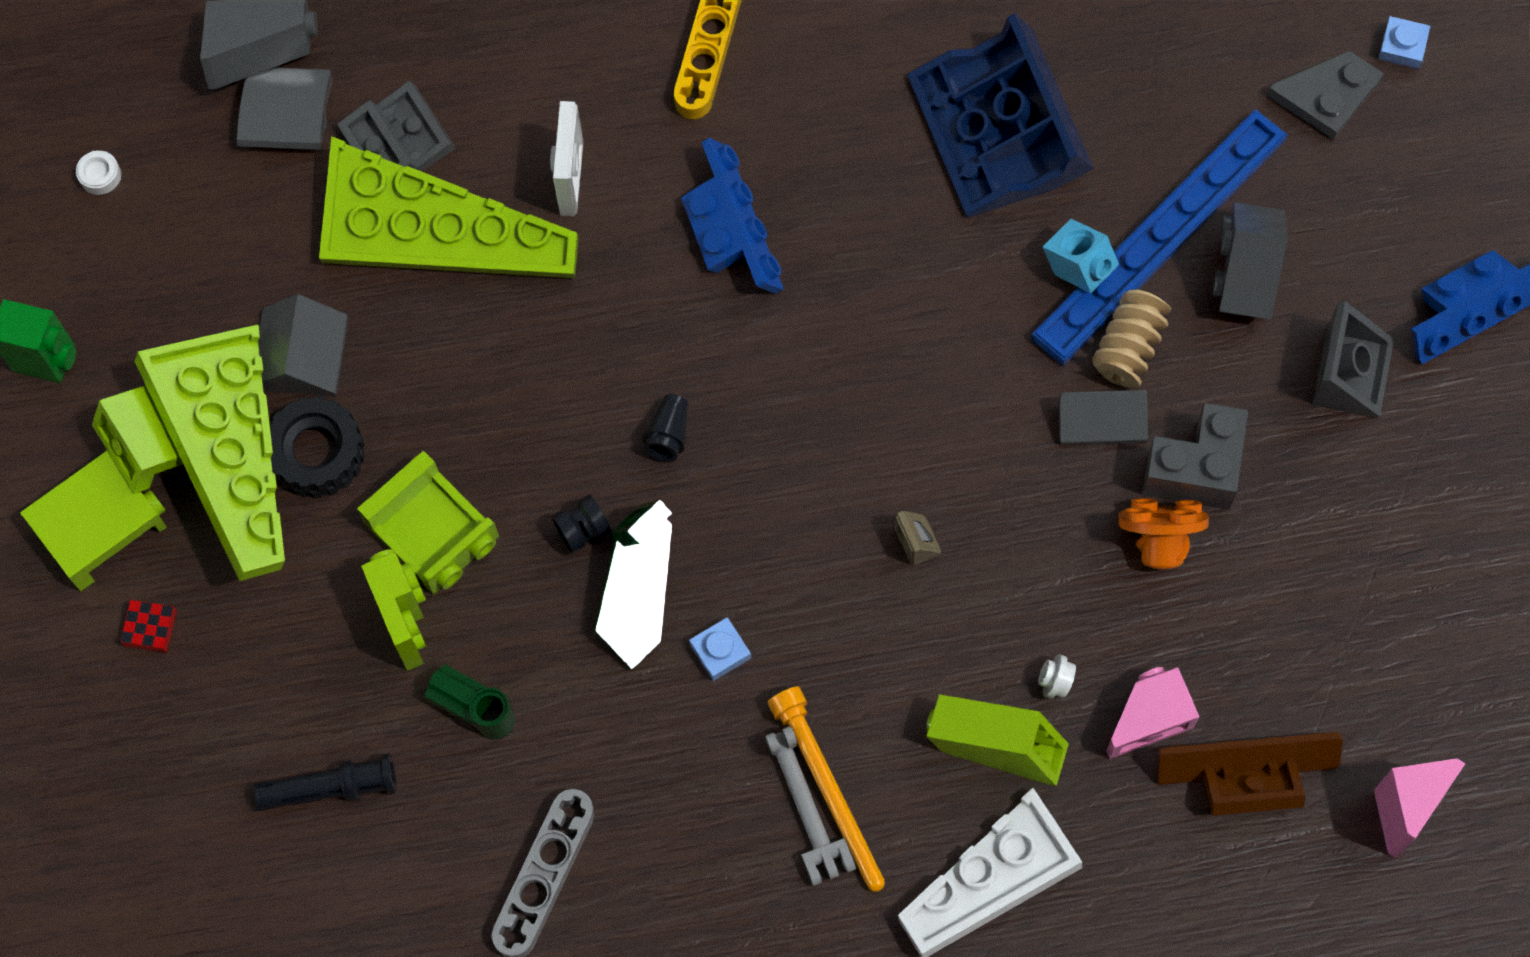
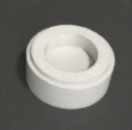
(98, 172)

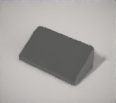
(1103, 417)

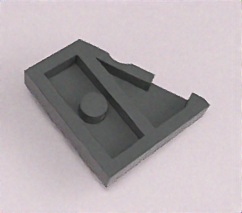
(1328, 92)

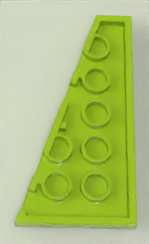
(416, 221)
(221, 429)

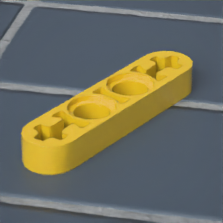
(704, 43)

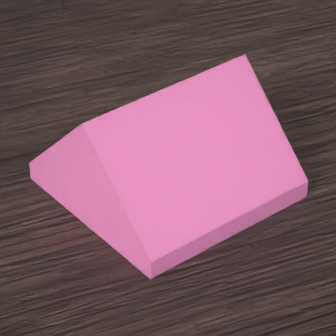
(1409, 798)

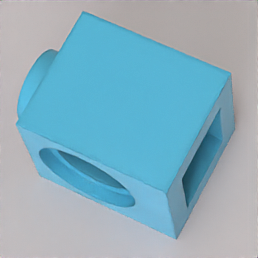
(1081, 255)

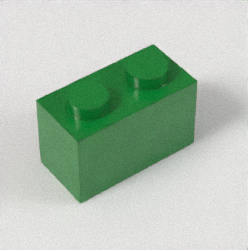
(34, 342)

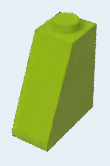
(998, 737)

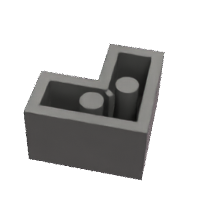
(1254, 250)
(1201, 469)

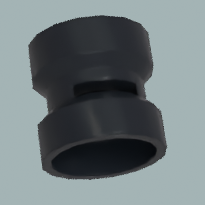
(590, 519)

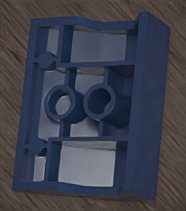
(1000, 120)

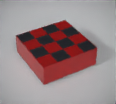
(148, 626)

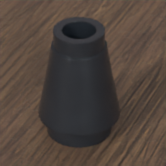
(667, 430)

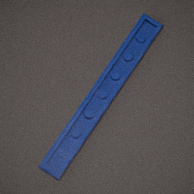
(1161, 235)

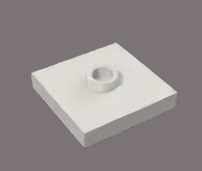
(567, 158)

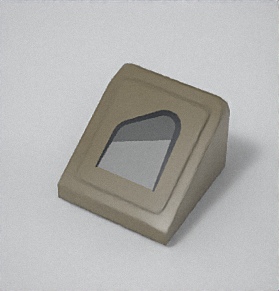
(916, 537)

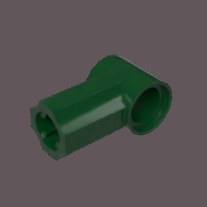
(469, 701)

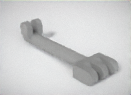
(823, 851)

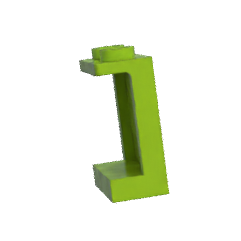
(135, 437)
(92, 518)
(428, 524)

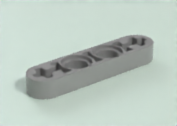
(548, 875)

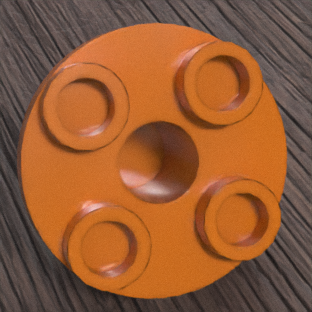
(1163, 529)

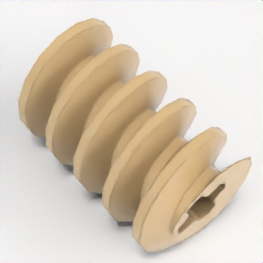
(1130, 338)

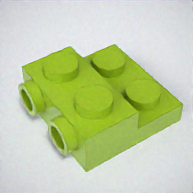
(398, 600)

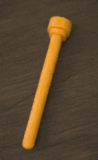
(790, 709)

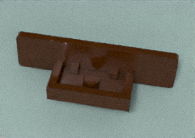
(1252, 772)

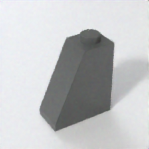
(253, 37)

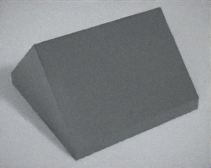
(302, 346)
(1353, 364)

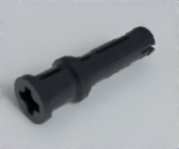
(348, 781)

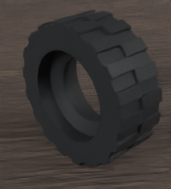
(338, 470)

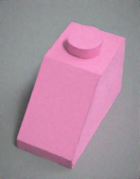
(1154, 712)

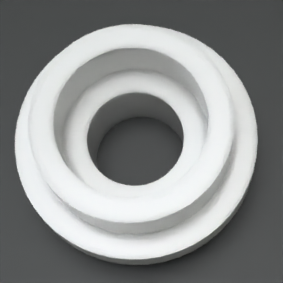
(1057, 677)

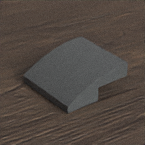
(284, 109)
(399, 129)

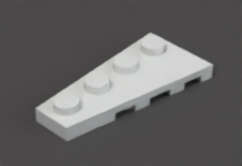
(1001, 871)

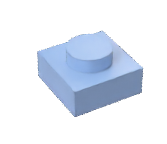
(1404, 42)
(720, 649)

